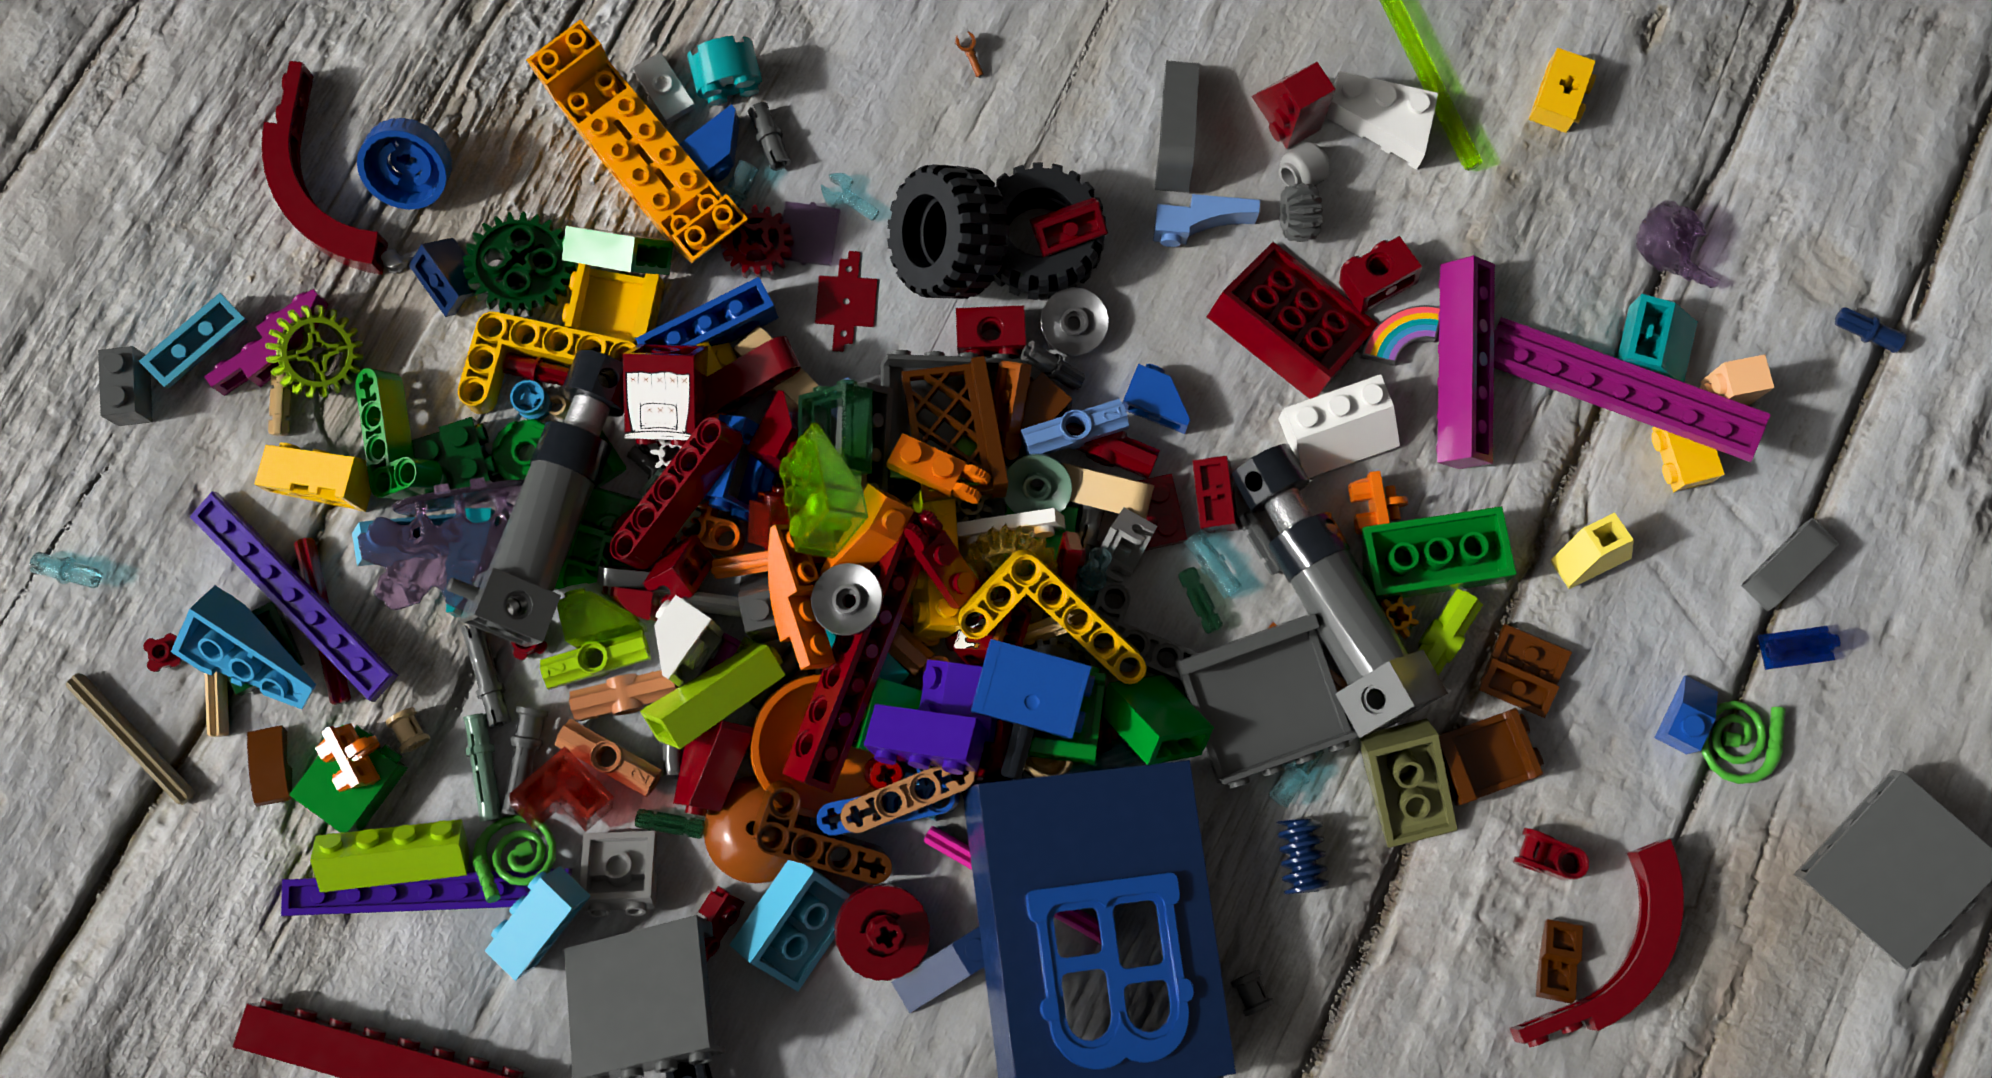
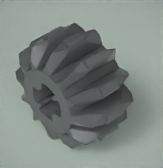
(1300, 212)

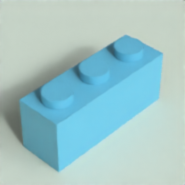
(193, 341)
(536, 922)

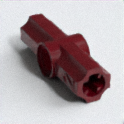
(1118, 451)

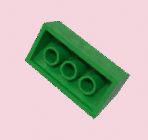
(1437, 554)

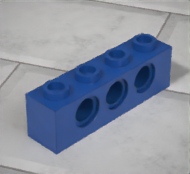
(719, 319)

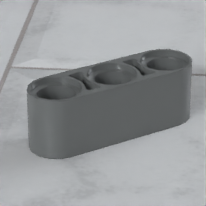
(1790, 564)

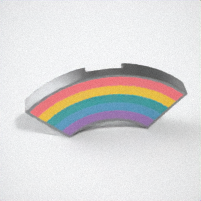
(1401, 330)

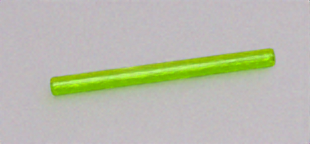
(1432, 82)

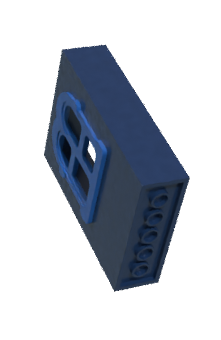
(1096, 845)

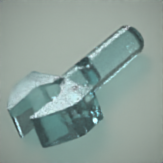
(847, 196)

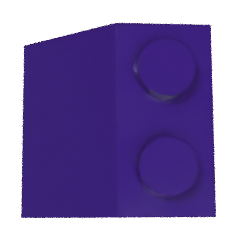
(951, 690)

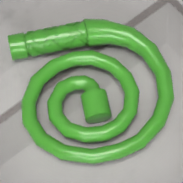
(1775, 742)
(522, 850)

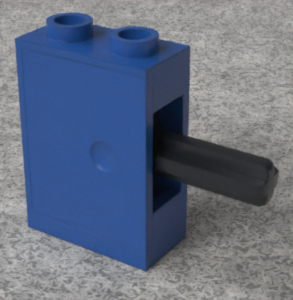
(1033, 695)

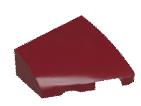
(638, 602)

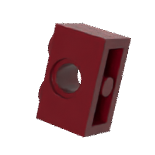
(1369, 289)
(1005, 319)

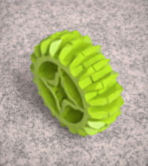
(310, 335)

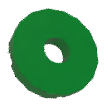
(509, 442)

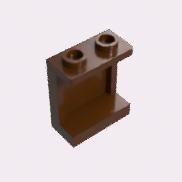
(1489, 756)

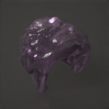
(1668, 239)

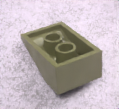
(1408, 782)

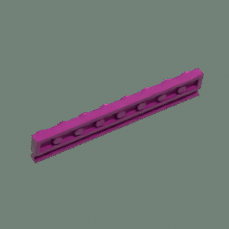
(1629, 389)

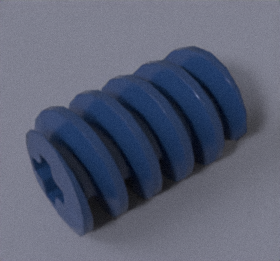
(1302, 856)

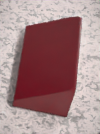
(1069, 226)

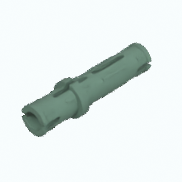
(482, 766)

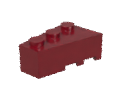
(1296, 104)

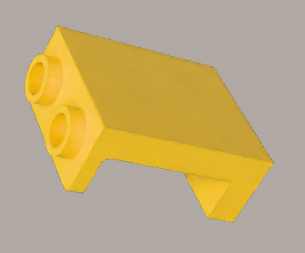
(613, 303)

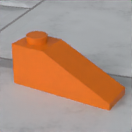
(877, 534)

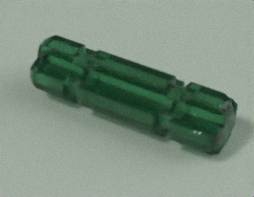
(1200, 600)
(669, 823)

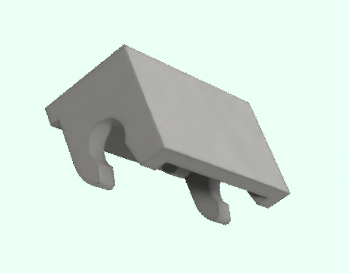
(1126, 543)

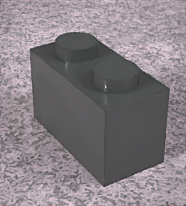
(124, 386)

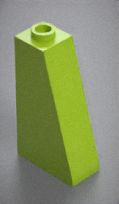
(713, 695)

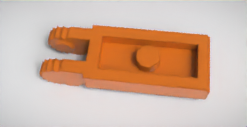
(936, 469)

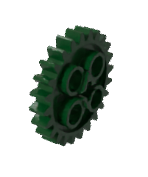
(518, 264)

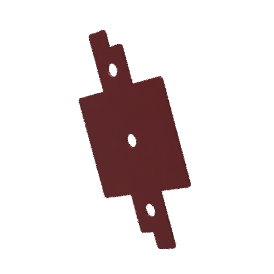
(861, 305)

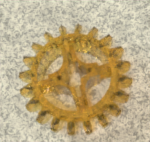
(997, 547)

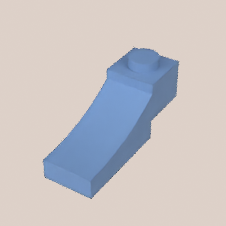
(1177, 223)

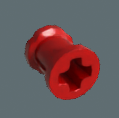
(873, 769)

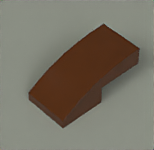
(268, 766)
(1559, 960)

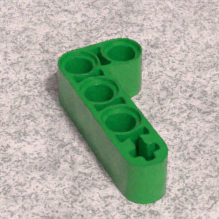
(388, 439)

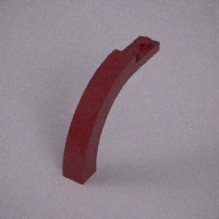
(283, 172)
(1646, 962)

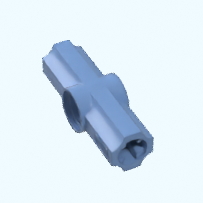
(1095, 422)

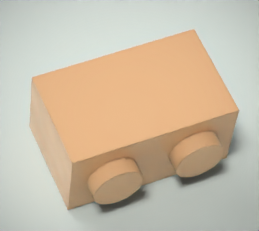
(1740, 380)

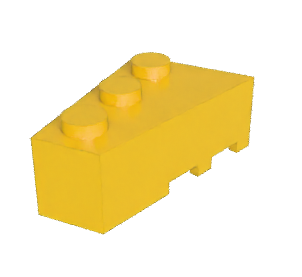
(315, 476)

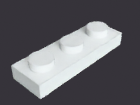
(1043, 522)

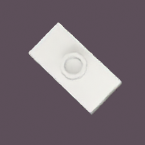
(663, 87)

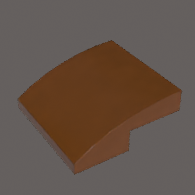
(1524, 670)

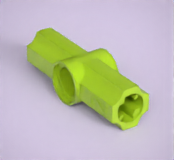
(1446, 633)
(574, 666)

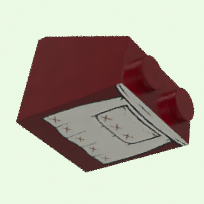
(664, 392)

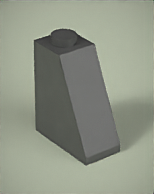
(757, 608)

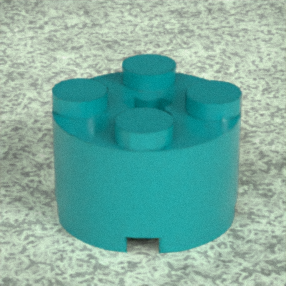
(725, 69)

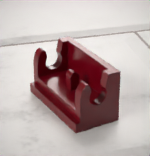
(1215, 494)
(681, 568)

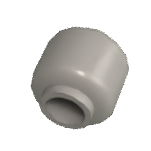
(1305, 165)

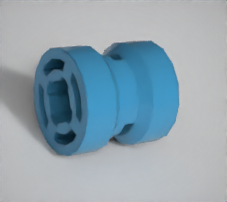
(526, 394)

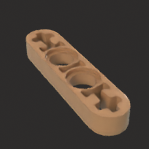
(910, 800)

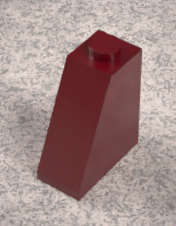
(710, 767)

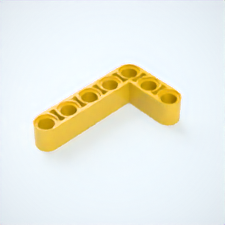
(510, 340)
(1058, 609)

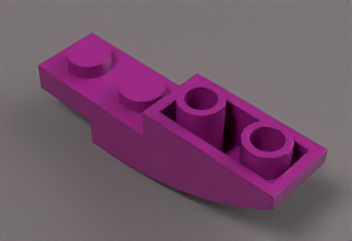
(251, 361)

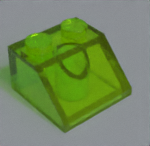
(592, 618)

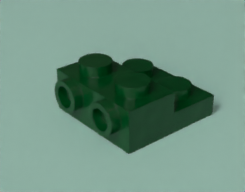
(459, 451)

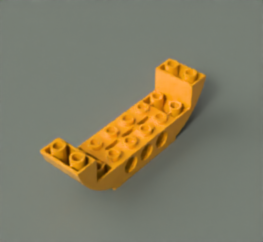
(634, 143)

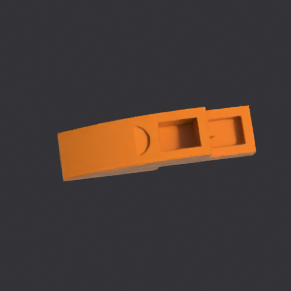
(790, 588)

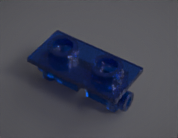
(1798, 647)

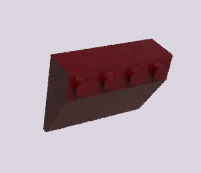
(1291, 320)

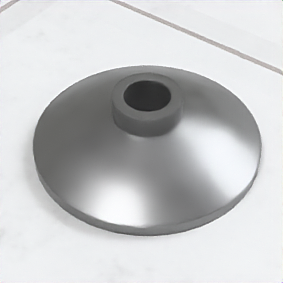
(1084, 307)
(832, 591)

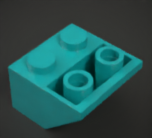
(1658, 337)

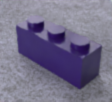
(925, 739)

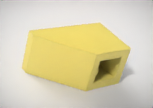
(1594, 551)

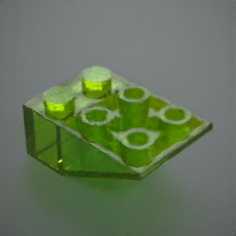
(821, 495)

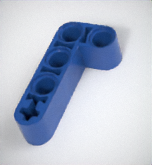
(890, 804)

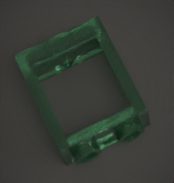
(856, 420)

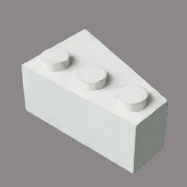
(1385, 113)

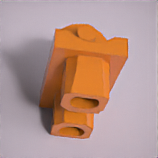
(1372, 490)

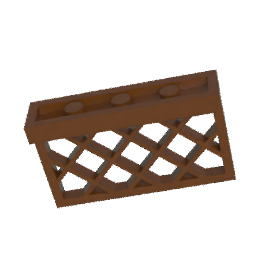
(982, 418)

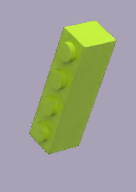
(390, 855)

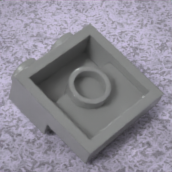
(619, 872)

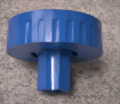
(416, 150)

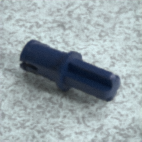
(1870, 329)

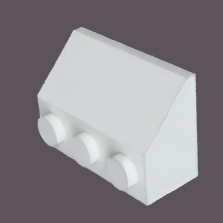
(1341, 426)
(684, 640)

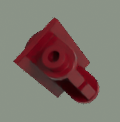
(723, 911)

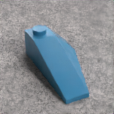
(229, 639)

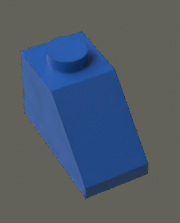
(715, 145)
(1156, 398)
(1689, 717)

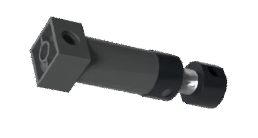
(547, 509)
(1317, 561)

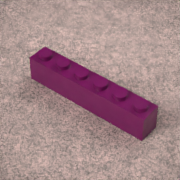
(1466, 363)

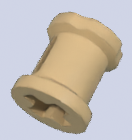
(407, 730)

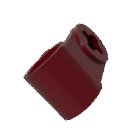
(1544, 855)

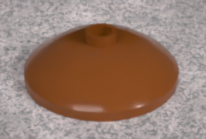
(731, 844)

